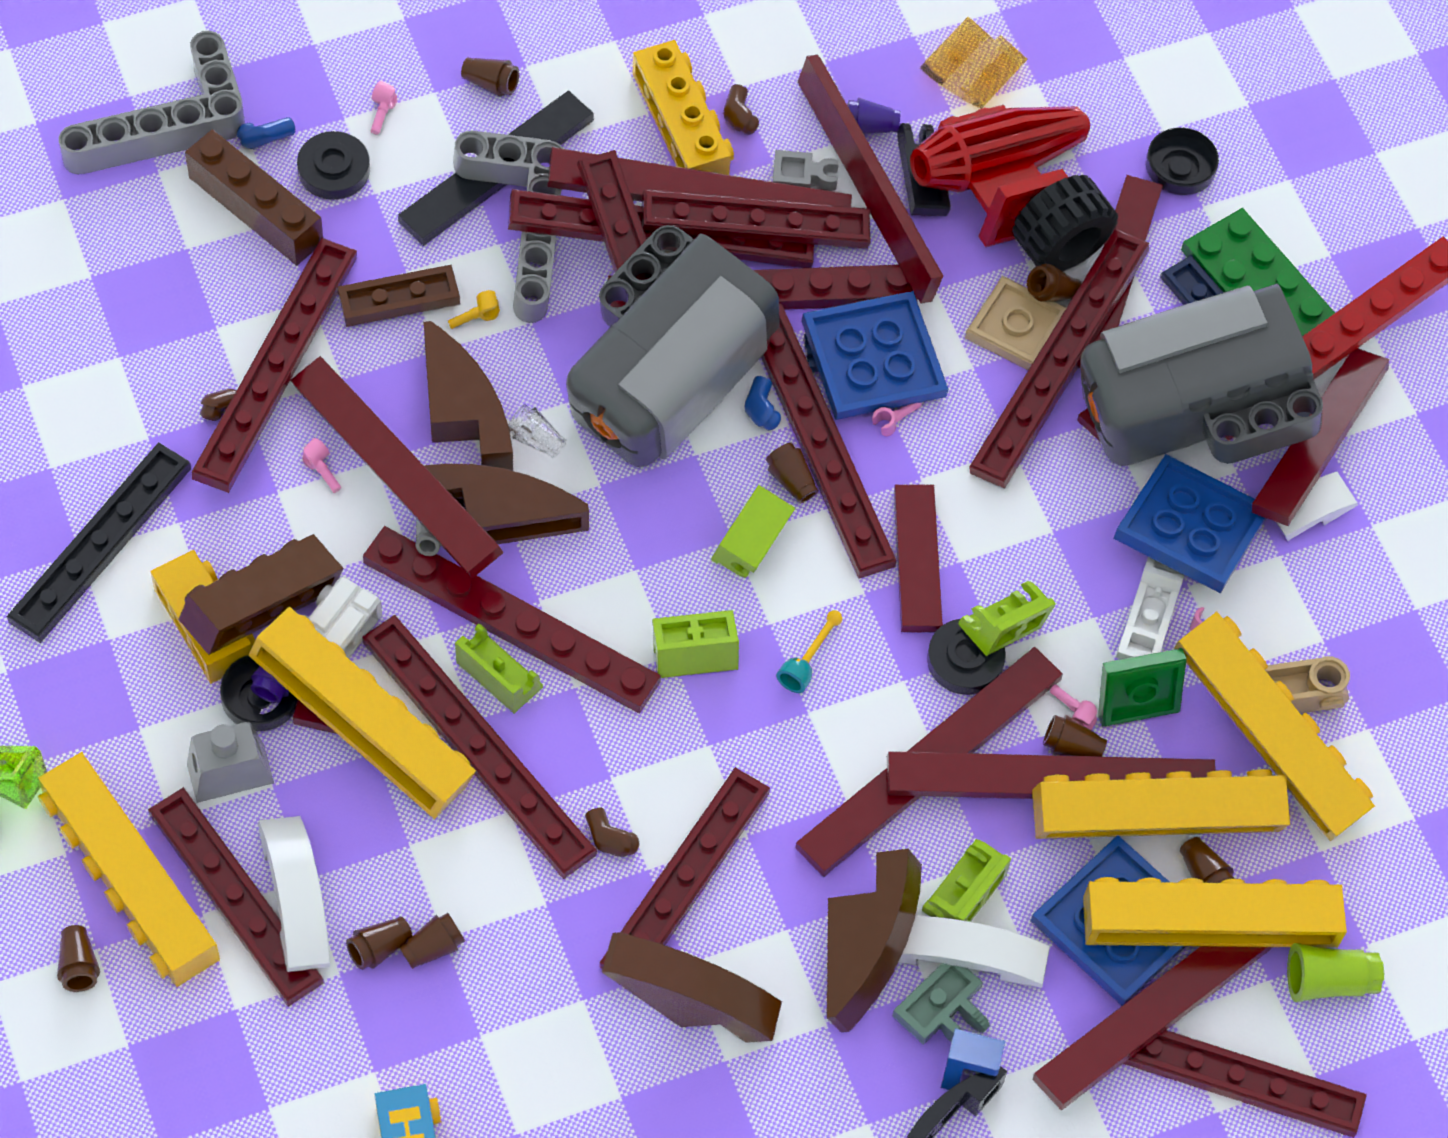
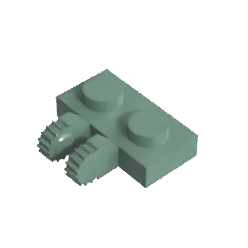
(938, 1000)

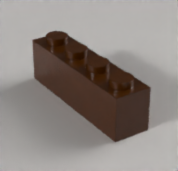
(254, 197)
(258, 593)

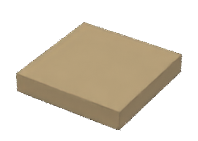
(1014, 323)

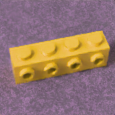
(681, 109)

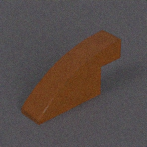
(464, 400)
(512, 503)
(869, 937)
(691, 988)

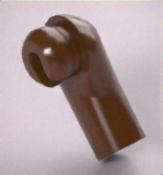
(738, 114)
(215, 402)
(608, 838)

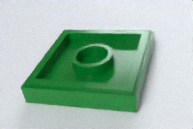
(1141, 687)

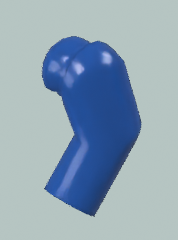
(255, 137)
(758, 406)

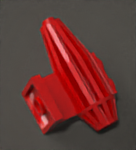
(998, 158)

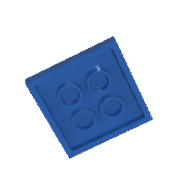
(874, 355)
(1191, 523)
(1116, 968)

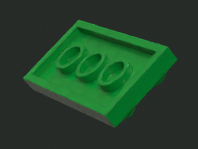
(1242, 254)

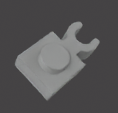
(799, 170)

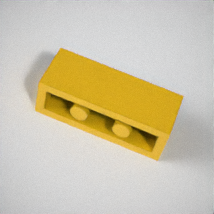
(172, 584)

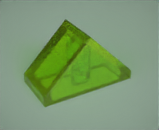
(19, 773)

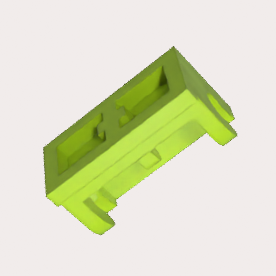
(753, 532)
(1007, 619)
(695, 643)
(496, 670)
(969, 883)

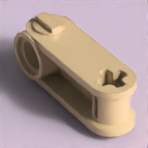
(1303, 682)

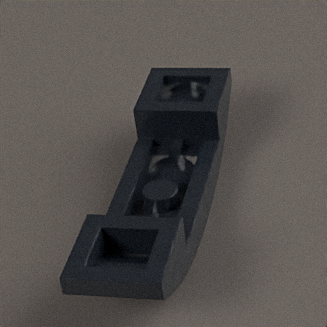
(970, 1093)

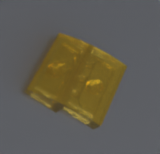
(973, 63)

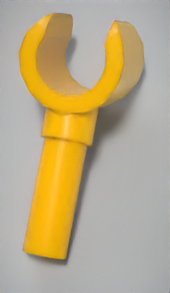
(487, 309)

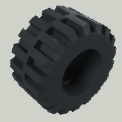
(1065, 223)

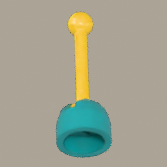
(796, 672)

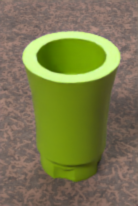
(1332, 972)

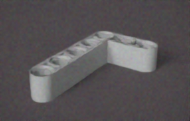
(137, 128)
(525, 172)

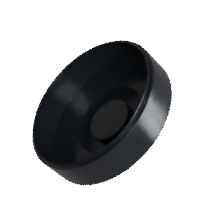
(1182, 161)
(333, 165)
(960, 663)
(245, 706)

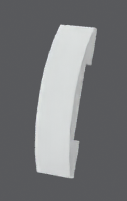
(1150, 611)
(297, 893)
(978, 948)

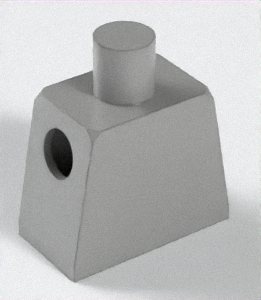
(227, 761)

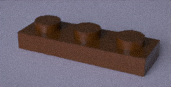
(398, 295)

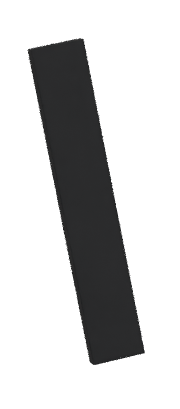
(459, 195)
(98, 542)

